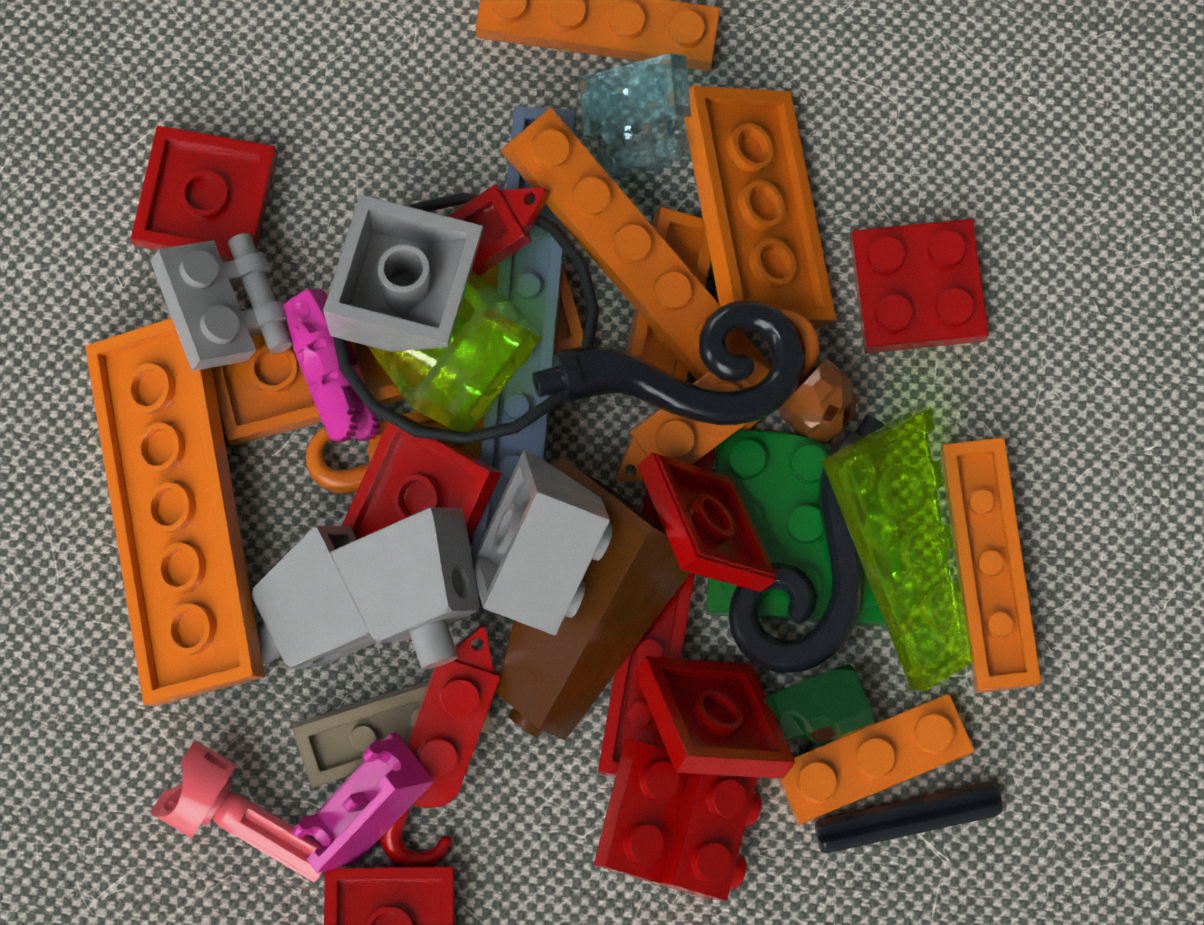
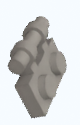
(205, 306)

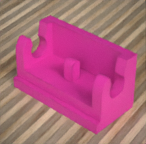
(365, 804)

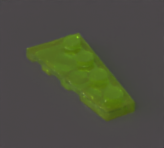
(896, 524)

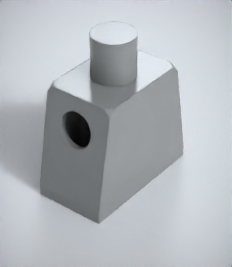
(413, 581)
(308, 606)

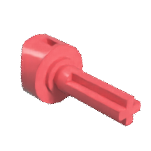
(207, 796)

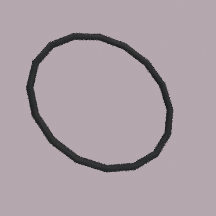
(502, 429)

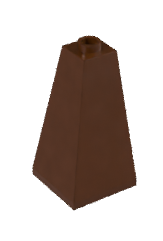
(560, 676)

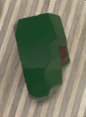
(822, 707)

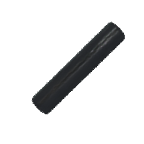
(908, 817)

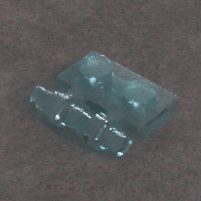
(635, 98)

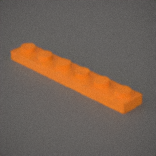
(620, 239)

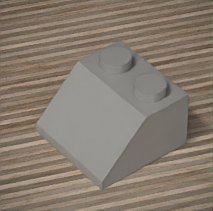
(400, 277)
(540, 546)

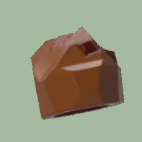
(820, 403)

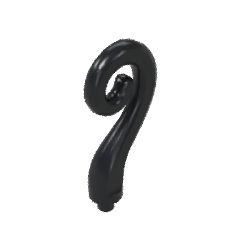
(607, 370)
(846, 591)

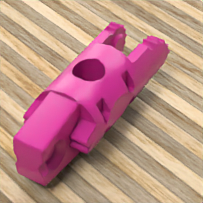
(332, 394)

